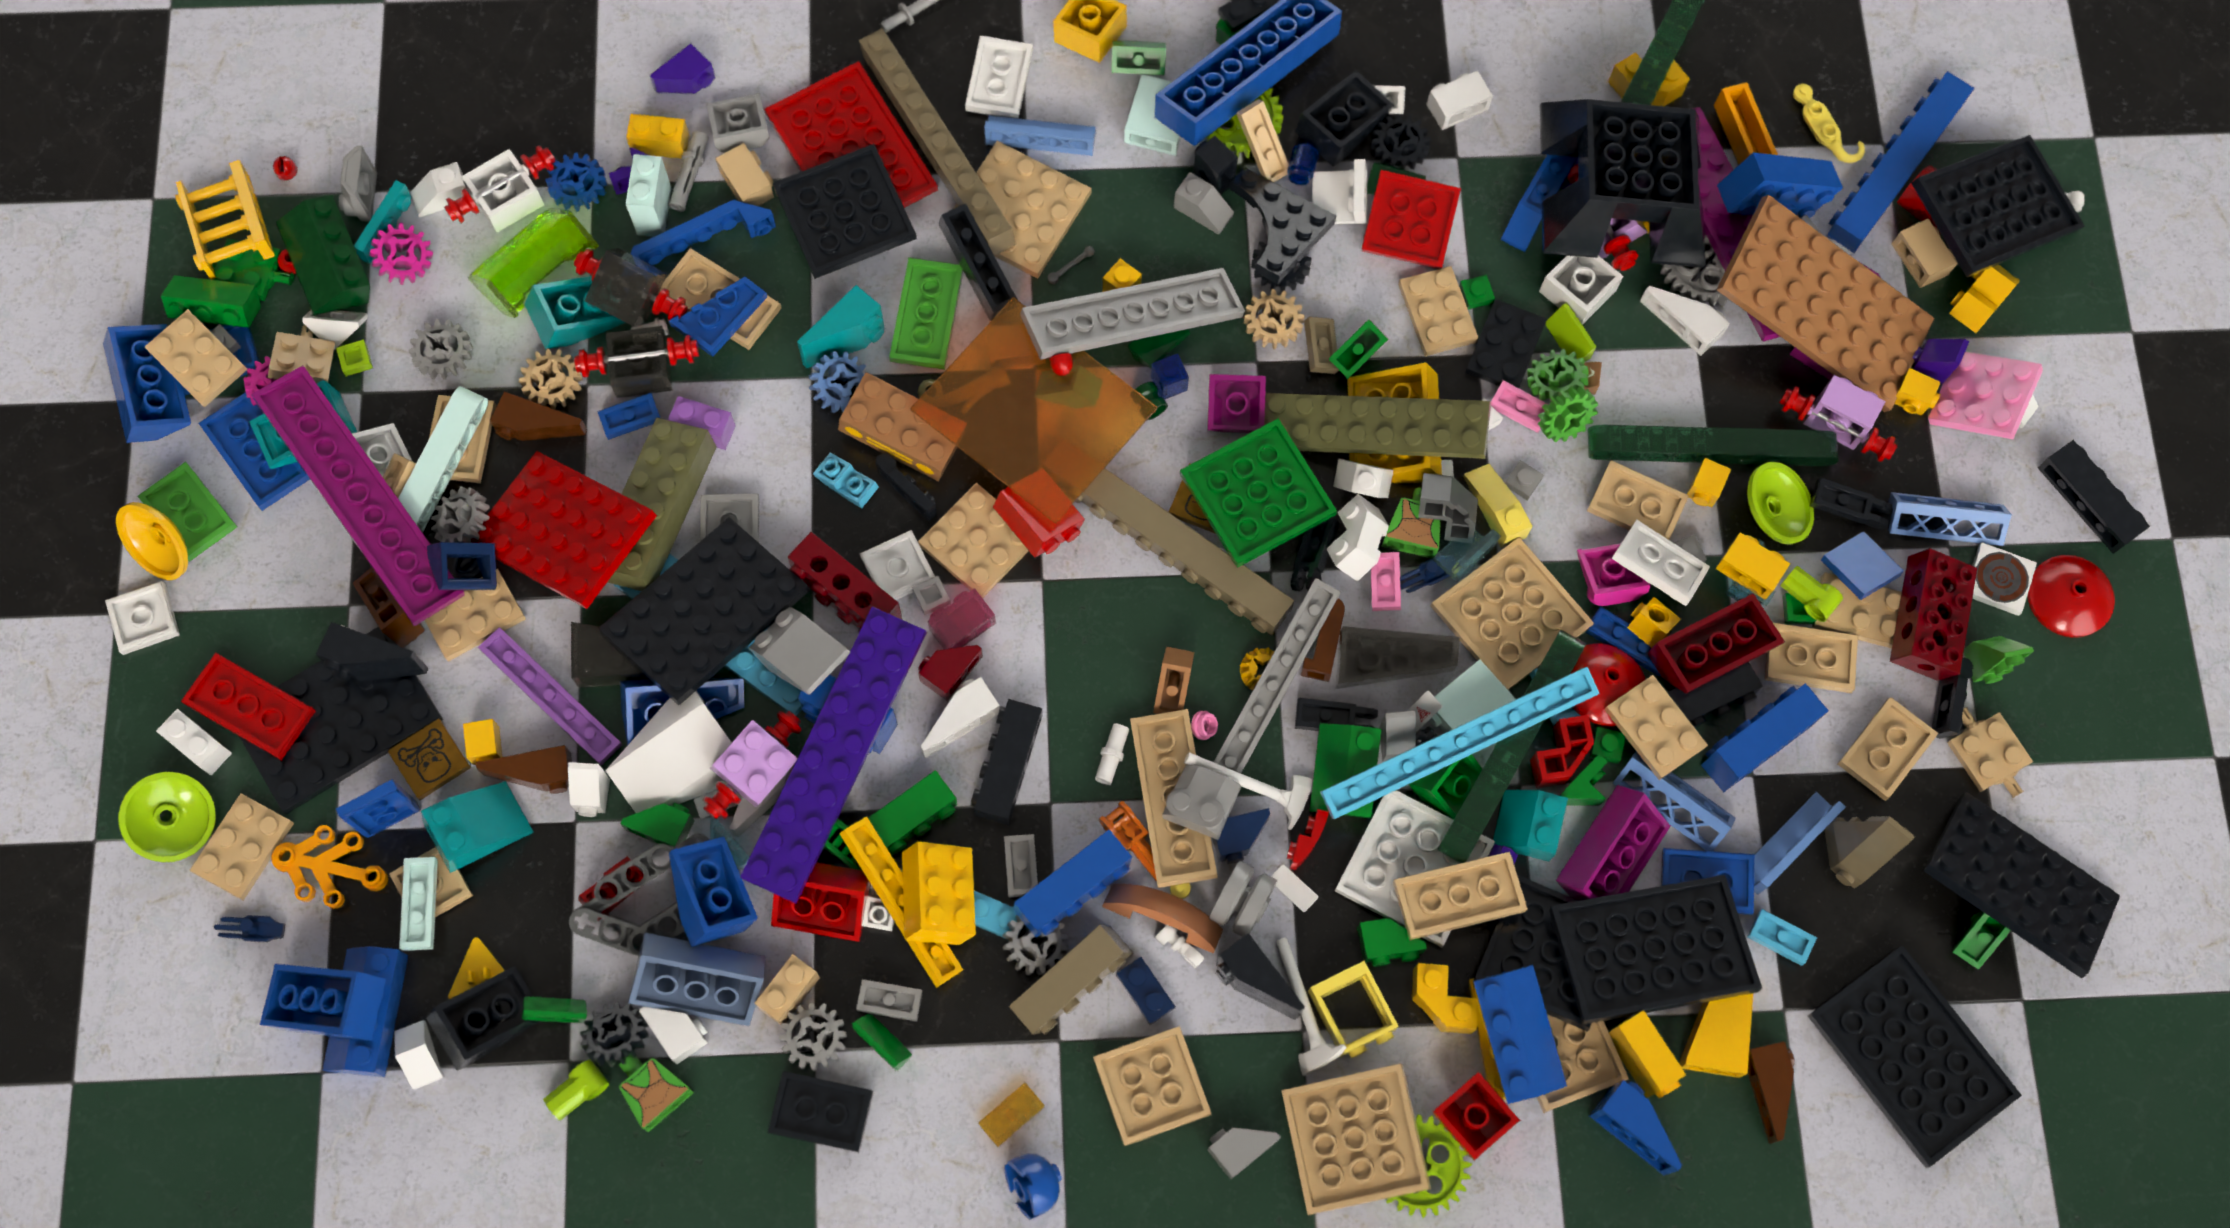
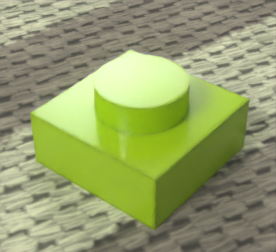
(354, 358)

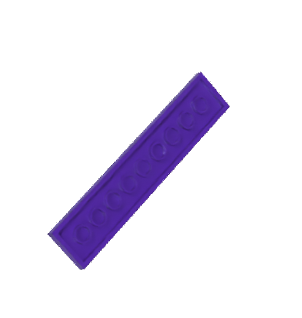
(833, 755)

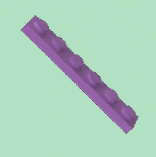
(550, 696)

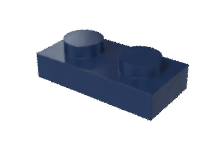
(1145, 990)

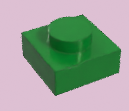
(1477, 292)
(1794, 611)
(1608, 744)

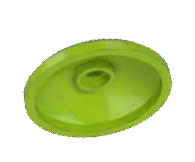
(1780, 503)
(172, 839)

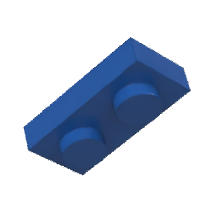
(629, 416)

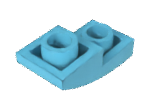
(845, 481)

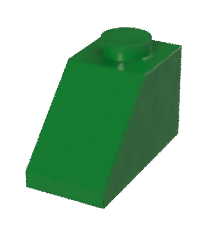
(1358, 348)
(661, 824)

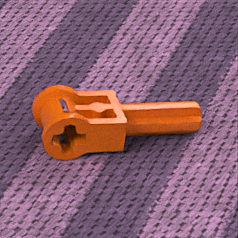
(1130, 834)

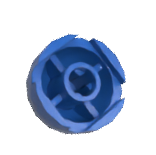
(1034, 1182)

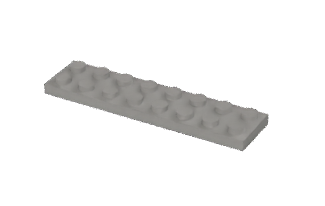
(1131, 313)

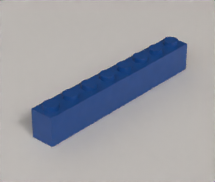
(1900, 162)

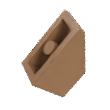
(1173, 680)

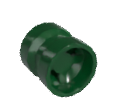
(1150, 392)

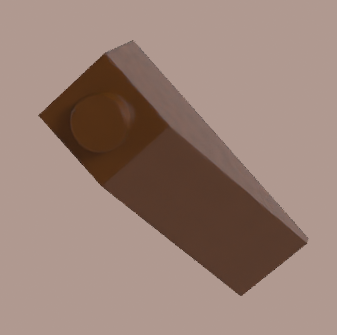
(532, 421)
(385, 610)
(536, 769)
(1771, 1080)

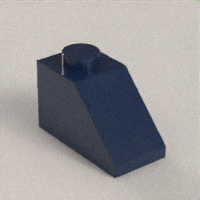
(1240, 835)

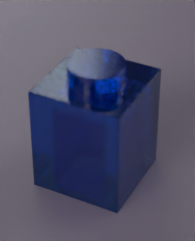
(1170, 376)

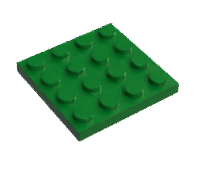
(1258, 492)

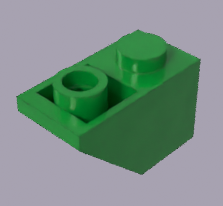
(1387, 940)

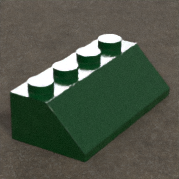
(324, 256)

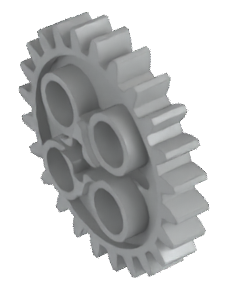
(1699, 290)

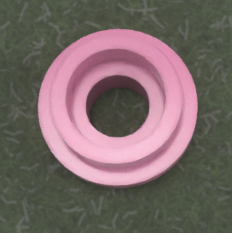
(1204, 725)

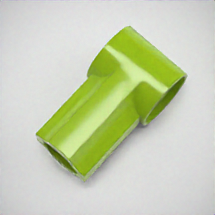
(1818, 598)
(583, 1085)

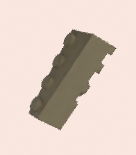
(1071, 979)

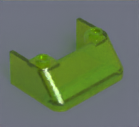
(530, 258)

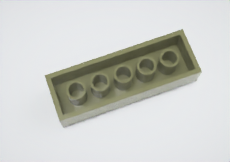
(666, 482)

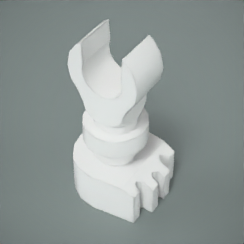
(1178, 943)

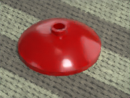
(2058, 603)
(1601, 661)

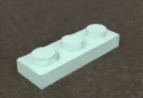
(418, 903)

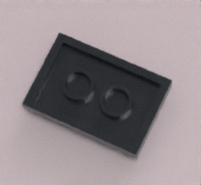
(1506, 344)
(820, 1111)

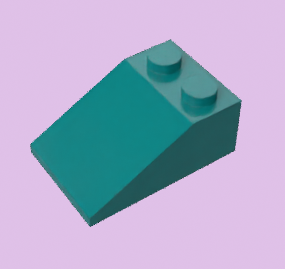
(564, 315)
(844, 328)
(272, 445)
(475, 824)

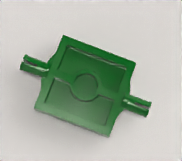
(252, 269)

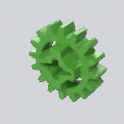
(1556, 373)
(1568, 413)

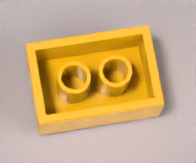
(938, 893)

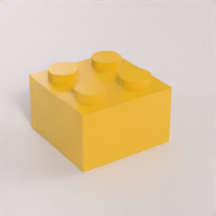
(1090, 26)

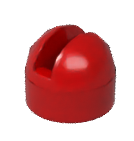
(290, 168)
(1061, 363)

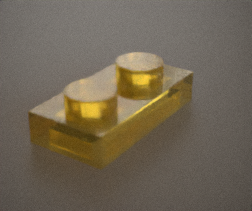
(1011, 1115)

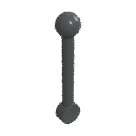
(1053, 277)

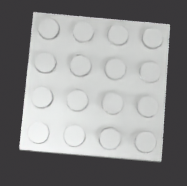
(1399, 844)

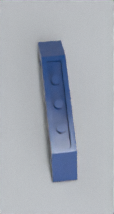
(1528, 213)
(756, 220)

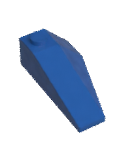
(643, 699)

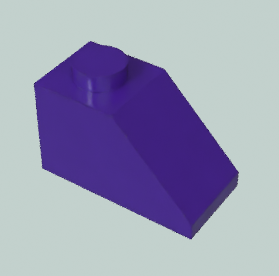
(684, 73)
(1939, 357)

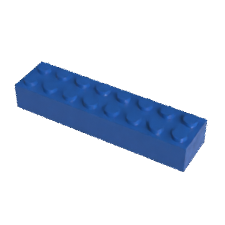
(1245, 66)

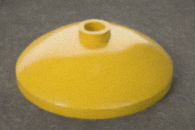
(152, 540)

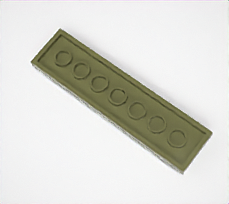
(1382, 424)

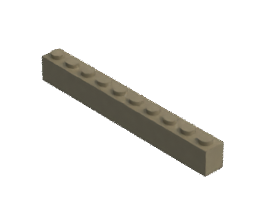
(935, 139)
(1187, 551)

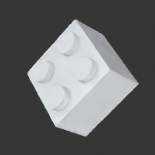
(1582, 284)

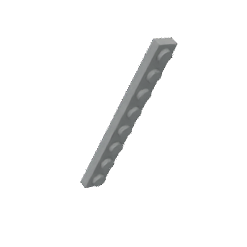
(1277, 676)

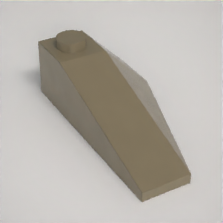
(1863, 847)

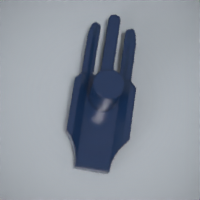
(1428, 572)
(253, 928)

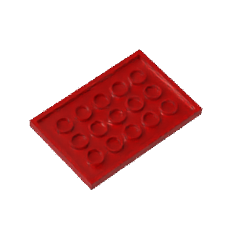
(845, 116)
(564, 528)

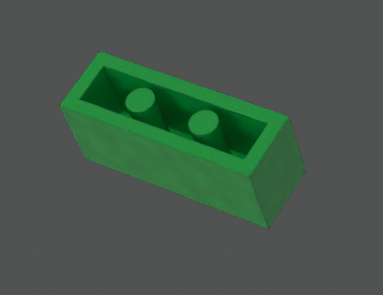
(212, 300)
(913, 812)

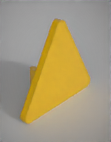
(476, 968)

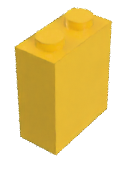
(1647, 1056)

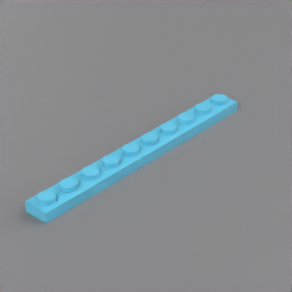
(1459, 743)

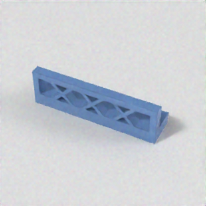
(1040, 135)
(1949, 508)
(1686, 797)
(1792, 839)

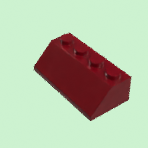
(1715, 645)

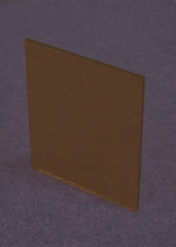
(1025, 422)

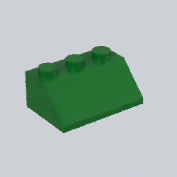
(1340, 755)

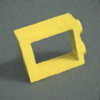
(1341, 980)

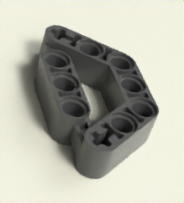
(625, 887)

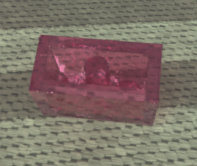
(961, 620)

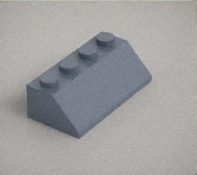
(697, 979)

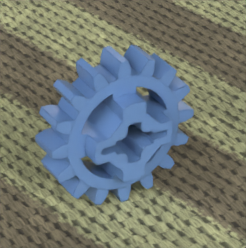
(837, 371)

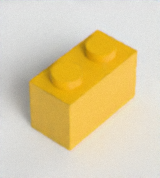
(658, 135)
(1753, 565)

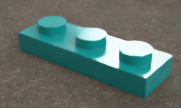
(391, 208)

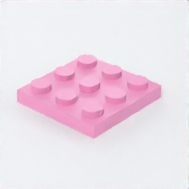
(1986, 395)

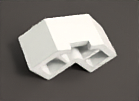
(1357, 547)

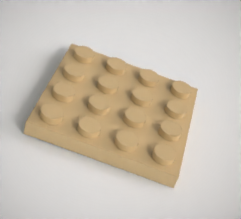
(1035, 203)
(1510, 613)
(1355, 1139)

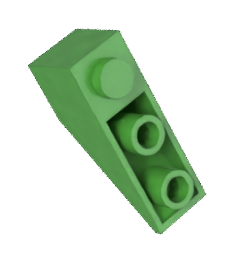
(1995, 657)

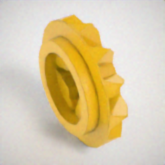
(1248, 666)

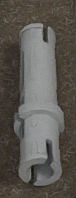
(692, 160)

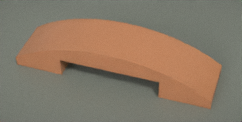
(1166, 909)

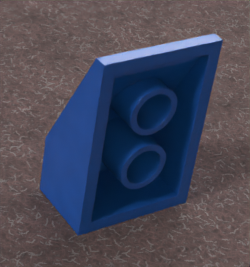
(710, 892)
(1634, 1122)

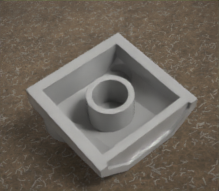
(738, 122)
(357, 184)
(1202, 800)

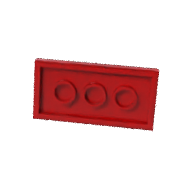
(248, 706)

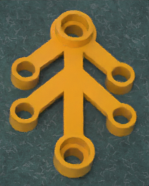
(323, 866)

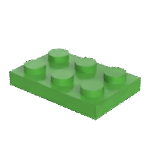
(191, 508)

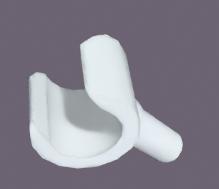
(2076, 199)

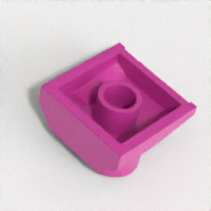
(1607, 579)

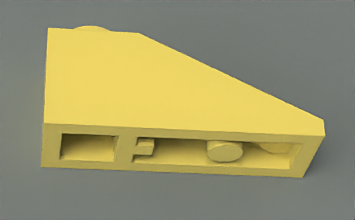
(1498, 505)

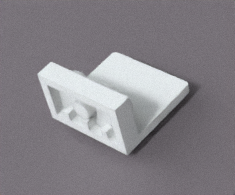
(1343, 193)

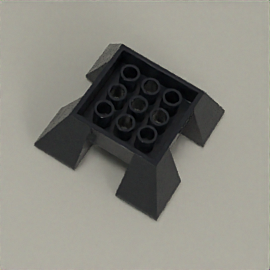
(1630, 167)

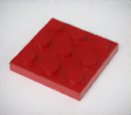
(1411, 219)

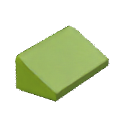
(1570, 333)

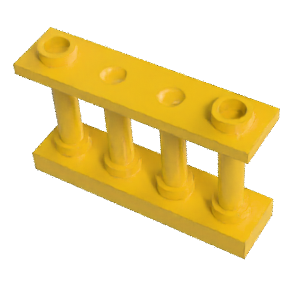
(251, 220)

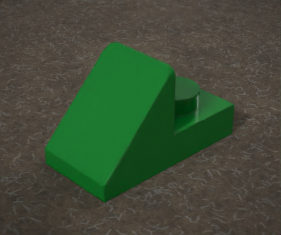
(1580, 791)
(1980, 939)

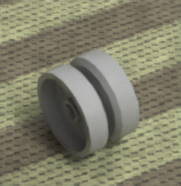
(1243, 899)

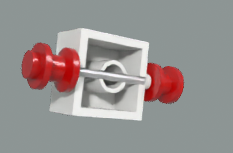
(502, 189)

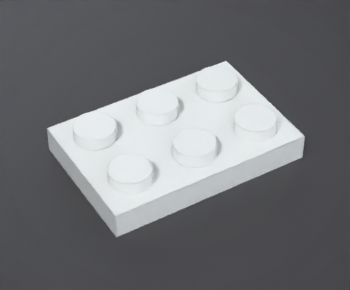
(999, 77)
(1661, 562)

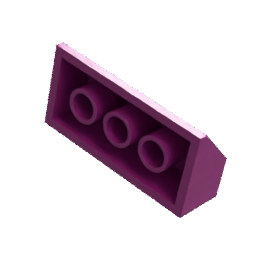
(1614, 847)

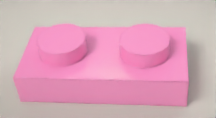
(1518, 405)
(1386, 583)

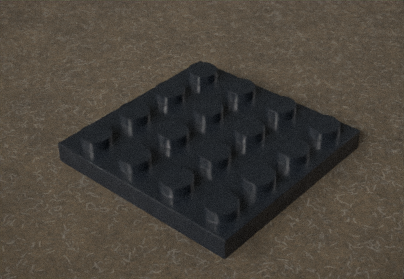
(844, 211)
(1532, 940)

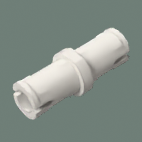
(1112, 754)

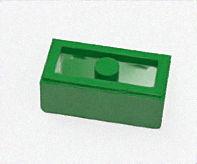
(554, 1010)
(882, 1041)

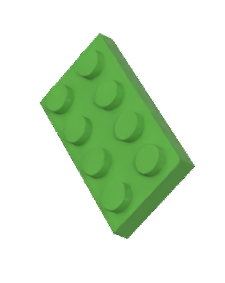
(926, 313)

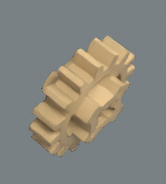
(1277, 308)
(546, 368)

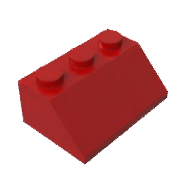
(828, 905)

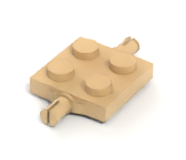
(293, 351)
(1990, 752)

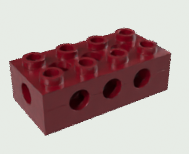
(839, 582)
(1933, 614)

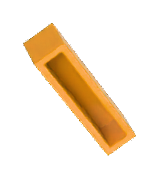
(1743, 122)

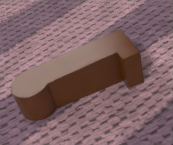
(1321, 665)

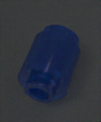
(1302, 164)

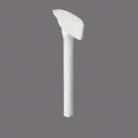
(1292, 800)
(1320, 1052)

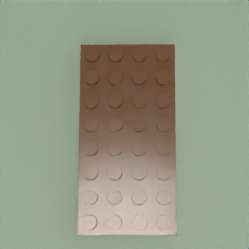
(1824, 301)

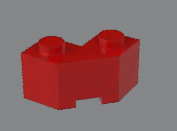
(1573, 742)

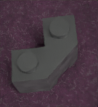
(1449, 501)

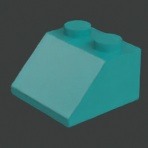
(1530, 822)

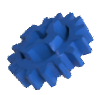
(576, 182)

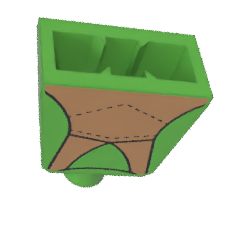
(1411, 533)
(651, 1091)

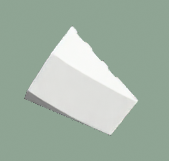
(671, 756)

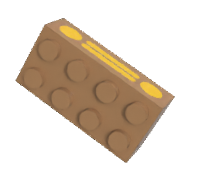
(883, 420)

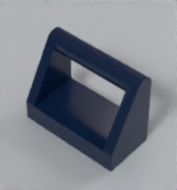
(485, 558)

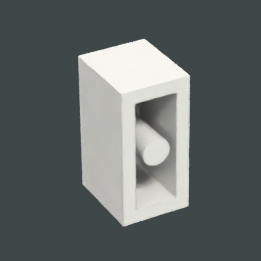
(1459, 99)
(194, 742)

